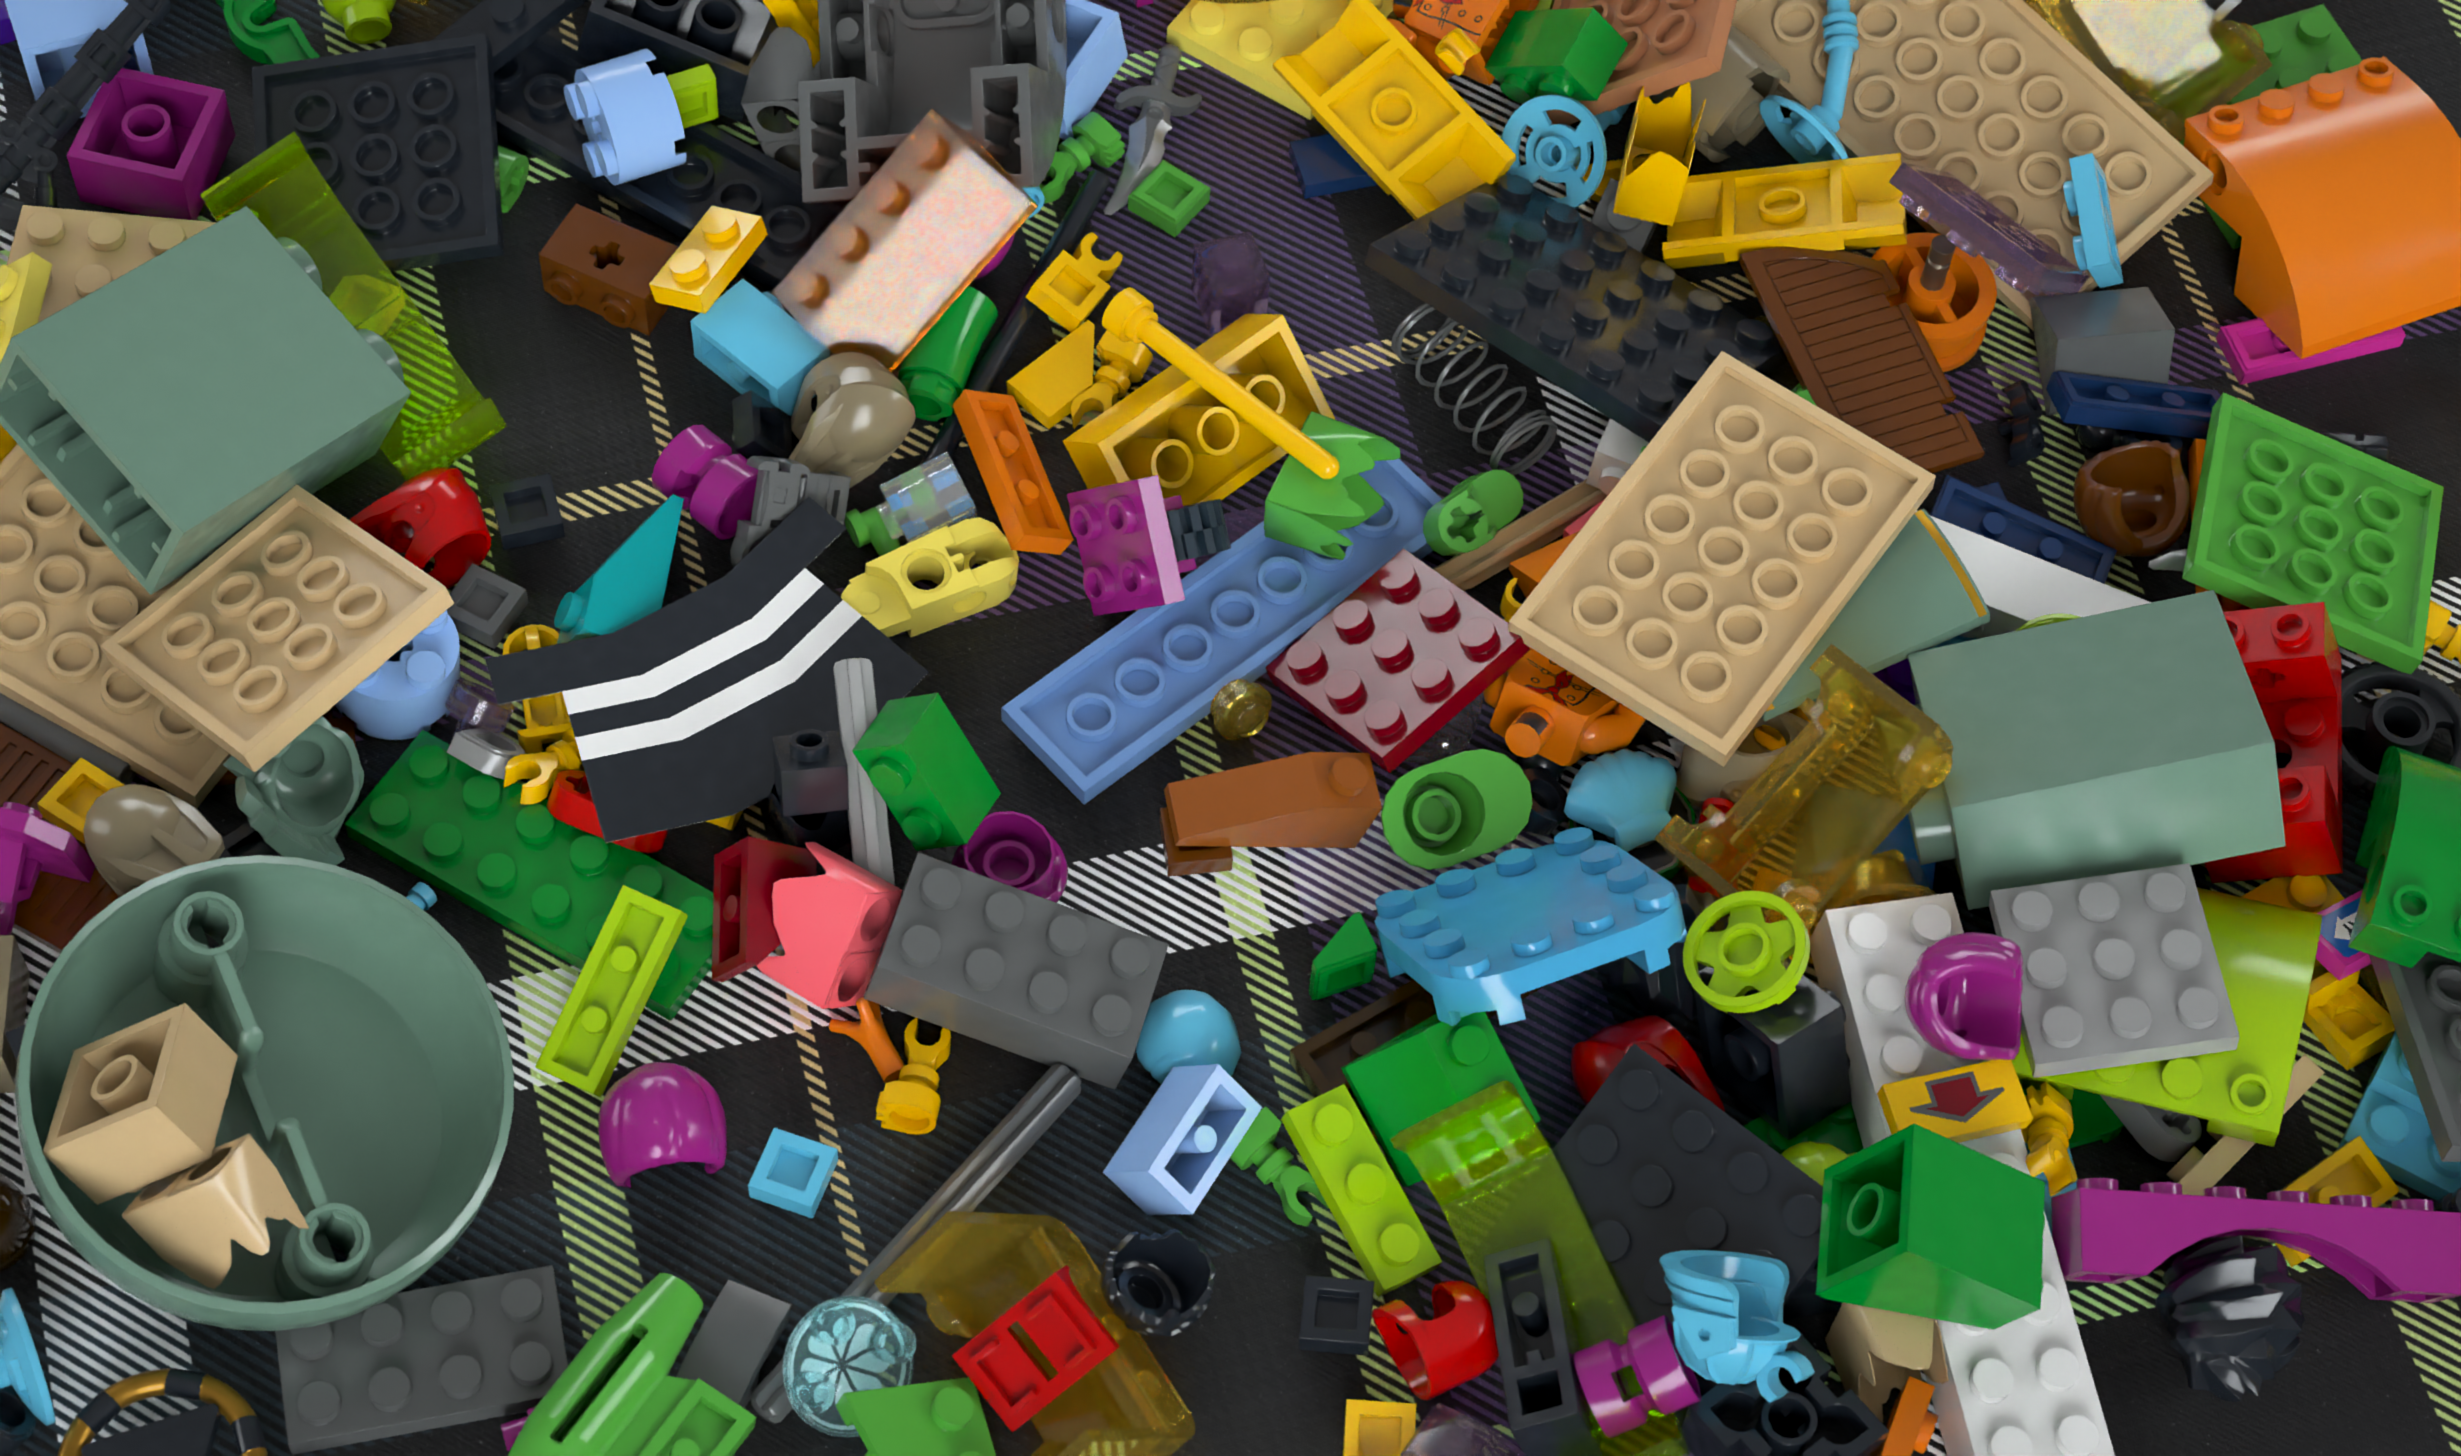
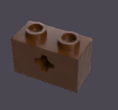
(605, 268)

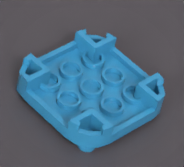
(1528, 923)

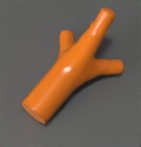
(873, 1038)

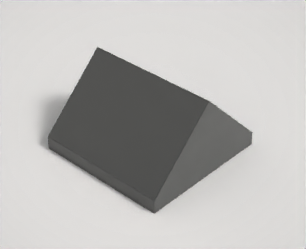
(2102, 335)

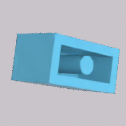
(756, 345)

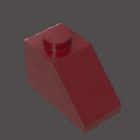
(743, 901)

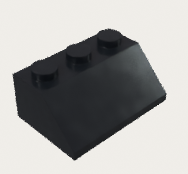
(683, 37)

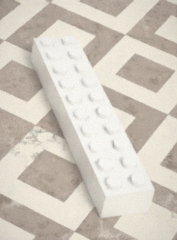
(2010, 1386)

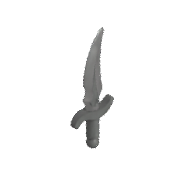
(1148, 131)

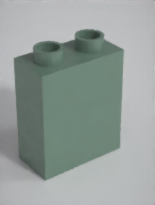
(198, 395)
(2096, 749)

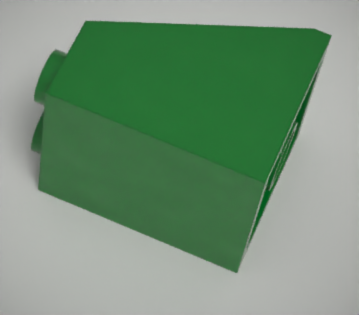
(1932, 1232)

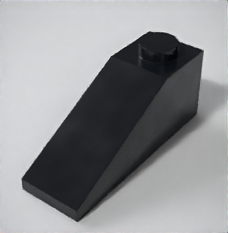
(1537, 1352)

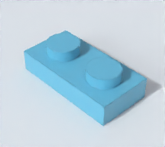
(2089, 199)

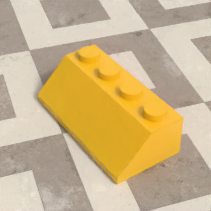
(1190, 435)

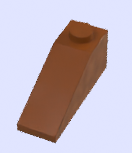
(1278, 803)

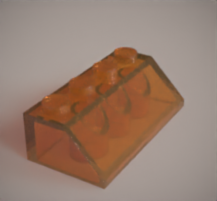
(906, 245)

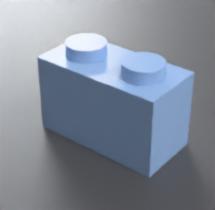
(1182, 1140)

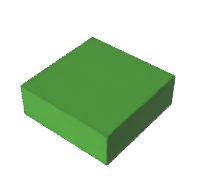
(1168, 198)

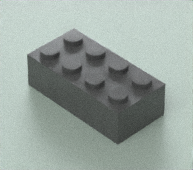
(1017, 971)

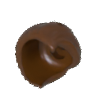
(2133, 498)

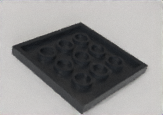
(399, 142)
(1676, 1174)

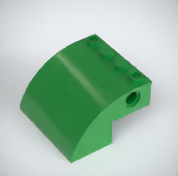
(2411, 861)

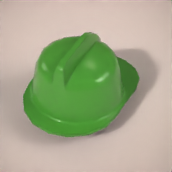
(1456, 809)

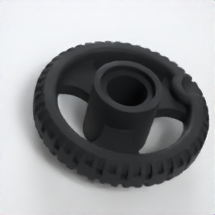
(2410, 714)

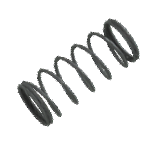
(1516, 430)

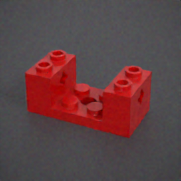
(2299, 687)

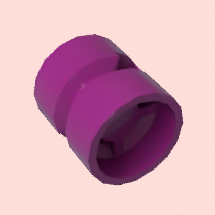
(709, 479)
(1658, 1366)

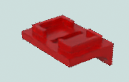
(1061, 1329)

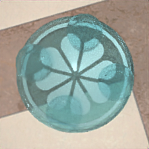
(841, 1350)

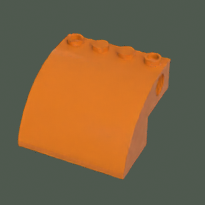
(2338, 203)

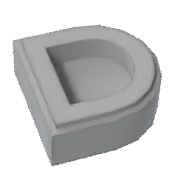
(484, 750)

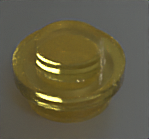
(1240, 709)

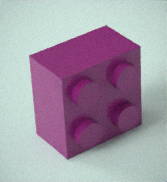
(151, 145)

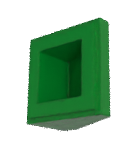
(1344, 961)

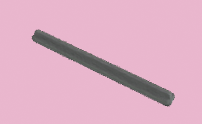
(960, 1192)

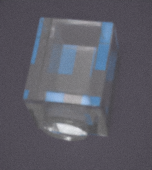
(925, 500)

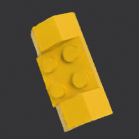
(1395, 112)
(1788, 206)

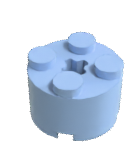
(626, 118)
(409, 687)

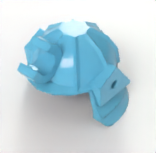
(1732, 1318)

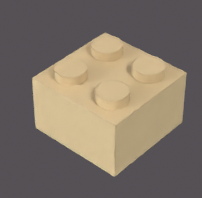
(141, 1104)

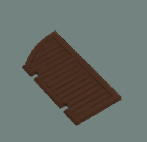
(1860, 353)

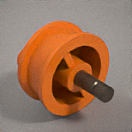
(1946, 293)

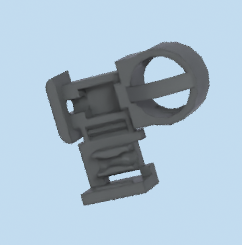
(781, 493)

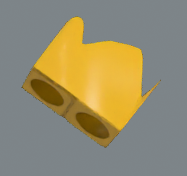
(1658, 183)

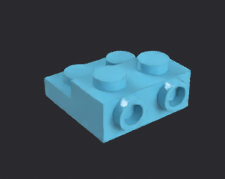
(2397, 1128)

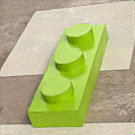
(611, 991)
(1361, 1190)

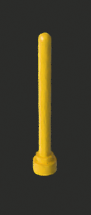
(1133, 319)

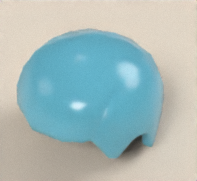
(1187, 1031)

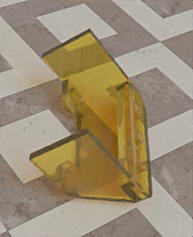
(982, 1265)

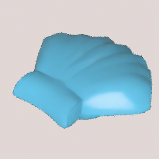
(1623, 796)

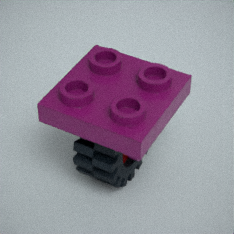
(1140, 542)

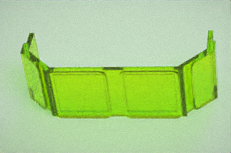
(293, 201)
(1509, 1190)

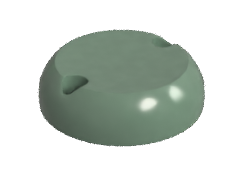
(358, 1071)

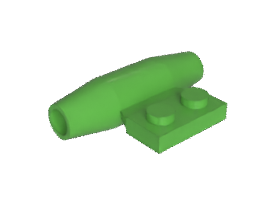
(620, 1393)

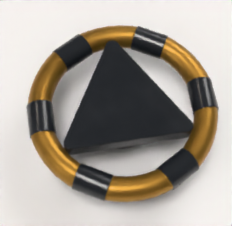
(179, 1435)

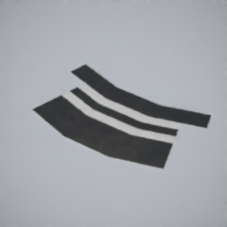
(688, 698)

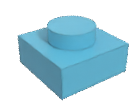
(793, 1173)

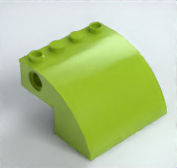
(2242, 1092)

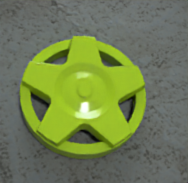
(1747, 952)

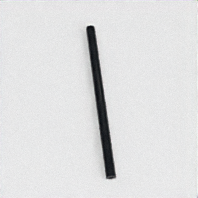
(1022, 310)

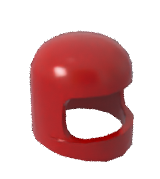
(1449, 1347)

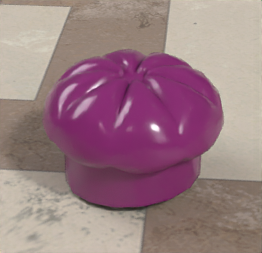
(1016, 853)

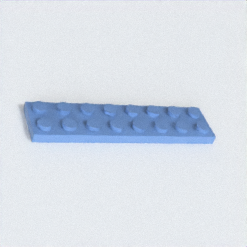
(1169, 661)

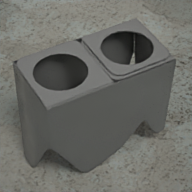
(775, 83)

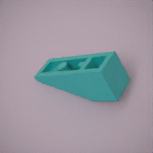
(627, 583)

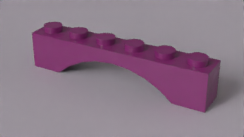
(2383, 1252)

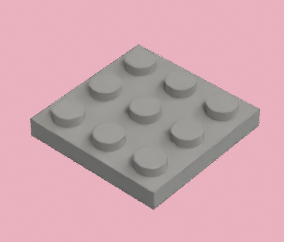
(2115, 970)

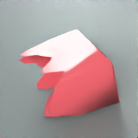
(830, 930)

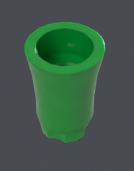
(943, 358)

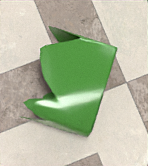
(1311, 509)

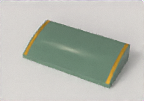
(1904, 606)

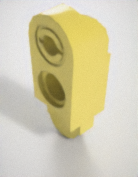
(946, 557)

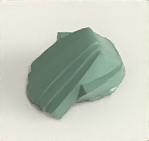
(303, 793)

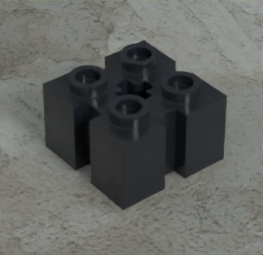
(1743, 1423)

